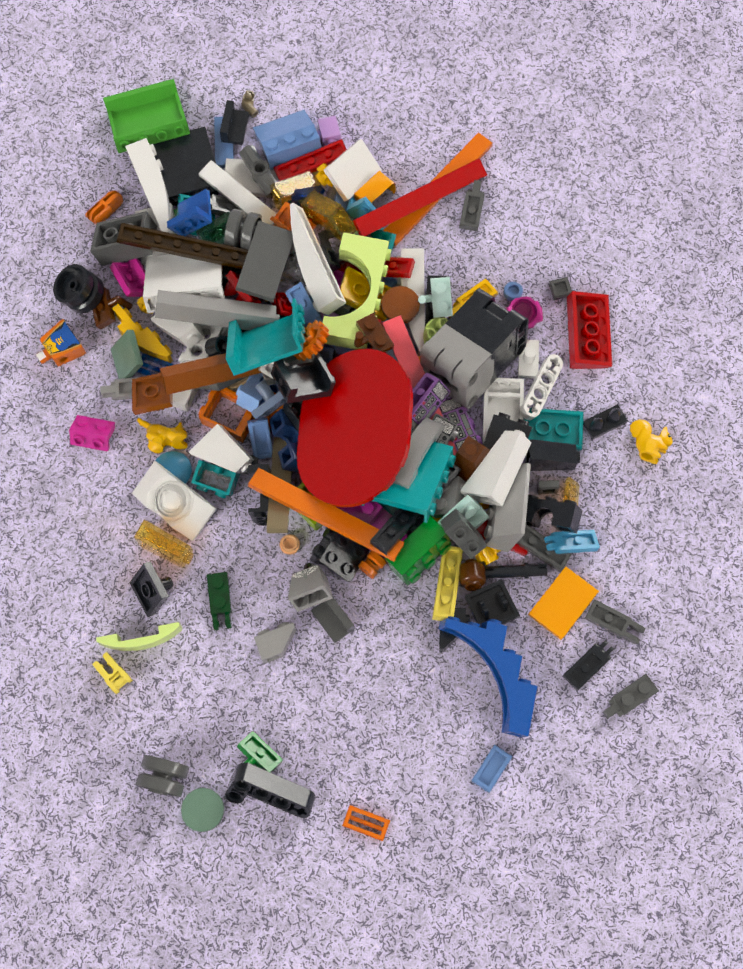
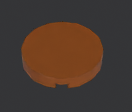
(402, 302)

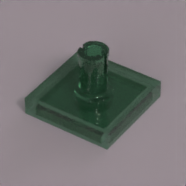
(214, 231)

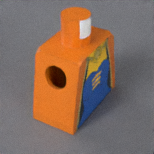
(60, 345)

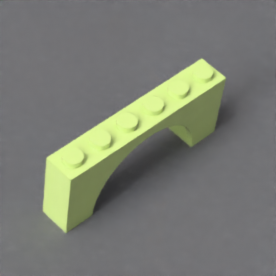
(370, 257)

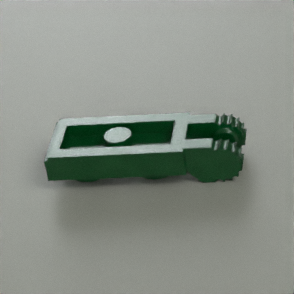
(219, 598)

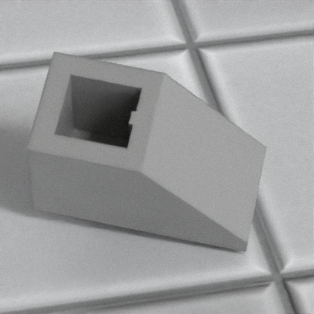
(274, 643)

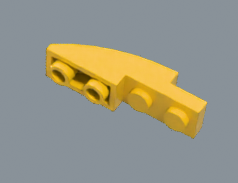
(147, 341)

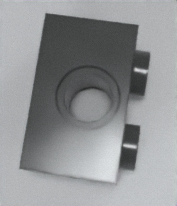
(463, 533)

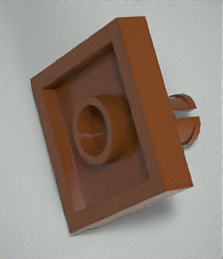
(149, 394)

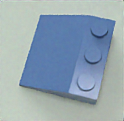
(287, 138)

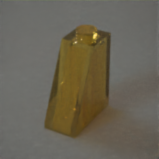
(285, 188)
(328, 214)
(163, 544)

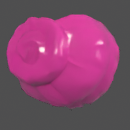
(528, 308)

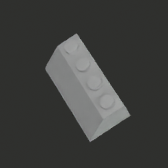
(508, 522)

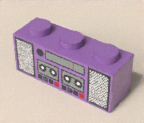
(427, 398)
(457, 414)

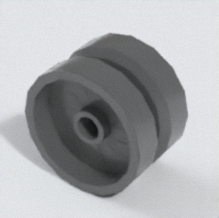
(241, 228)
(161, 779)

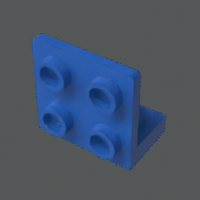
(192, 214)

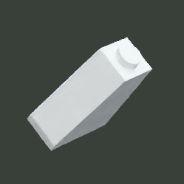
(183, 332)
(222, 450)

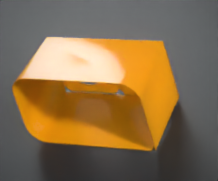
(375, 187)

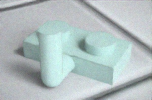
(440, 297)

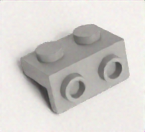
(449, 497)

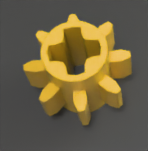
(322, 177)
(487, 555)

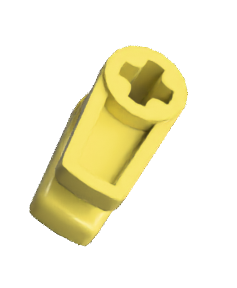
(117, 678)

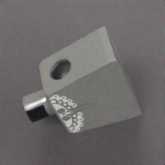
(309, 587)

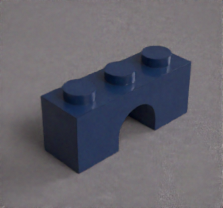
(283, 428)

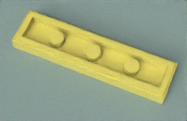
(447, 584)

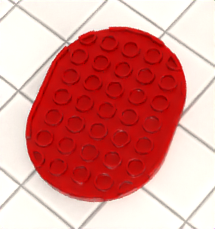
(360, 433)

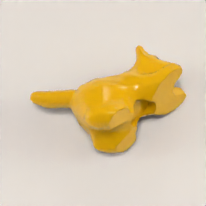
(162, 436)

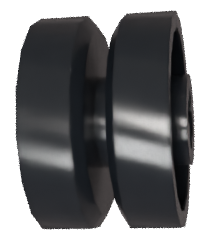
(78, 288)

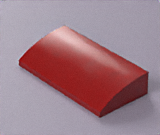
(589, 330)

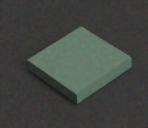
(126, 355)

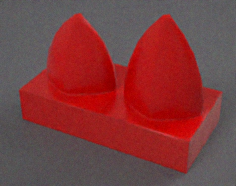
(230, 289)

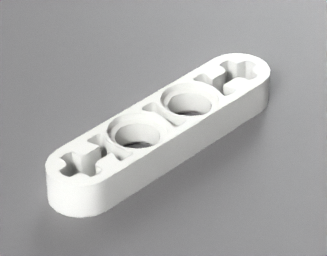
(542, 387)

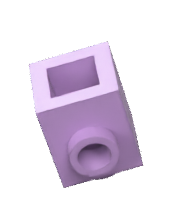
(328, 130)

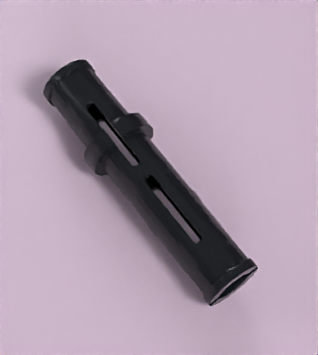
(509, 571)

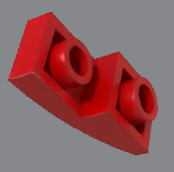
(282, 304)

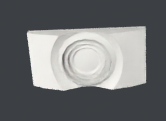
(502, 396)
(173, 501)

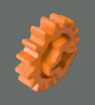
(314, 339)

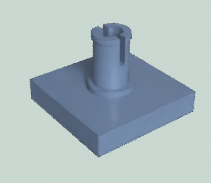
(271, 403)

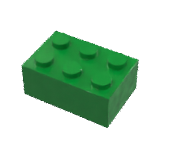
(420, 551)

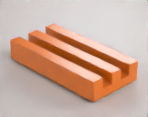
(348, 816)

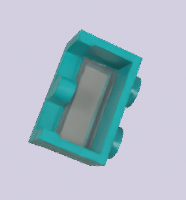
(215, 478)

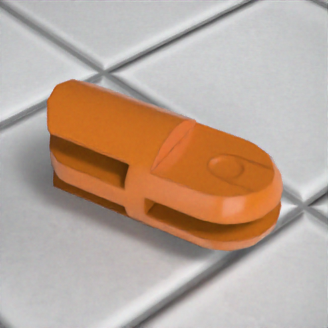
(105, 207)

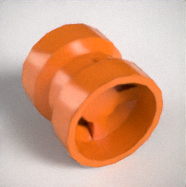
(372, 564)

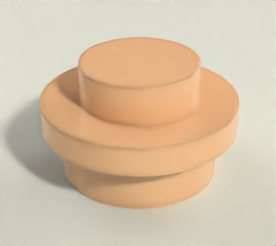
(289, 544)

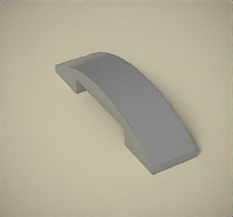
(420, 443)

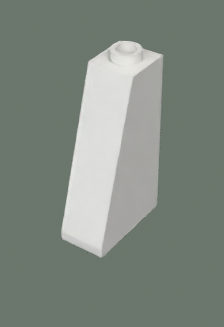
(498, 469)

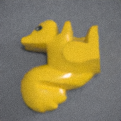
(650, 444)

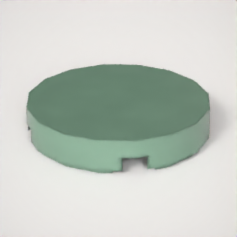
(202, 809)

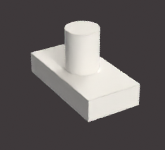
(529, 360)

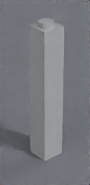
(212, 310)

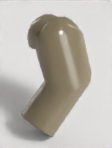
(247, 103)

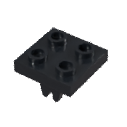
(492, 603)

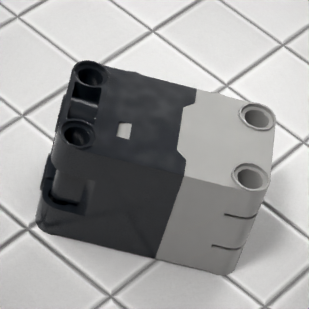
(474, 347)

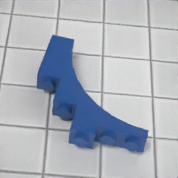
(516, 695)

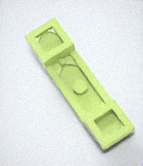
(166, 633)

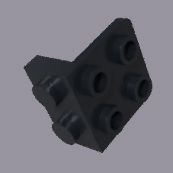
(339, 554)

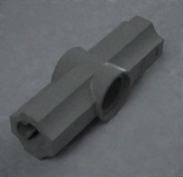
(254, 164)

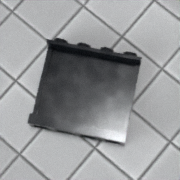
(182, 161)

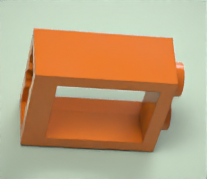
(207, 410)

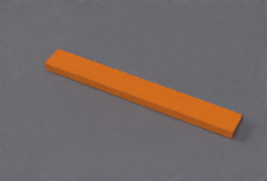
(473, 150)
(318, 511)

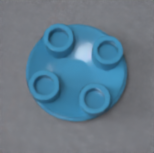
(177, 464)

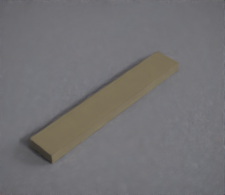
(278, 513)

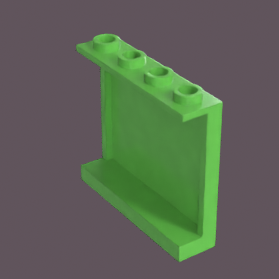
(146, 113)

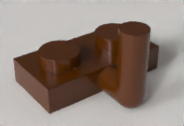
(104, 313)
(372, 333)

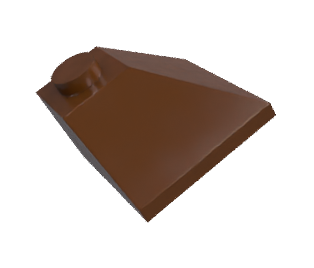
(469, 457)

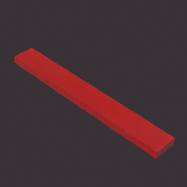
(419, 198)

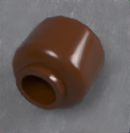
(472, 575)

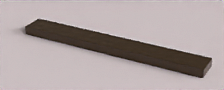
(181, 246)

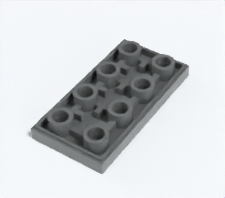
(265, 261)

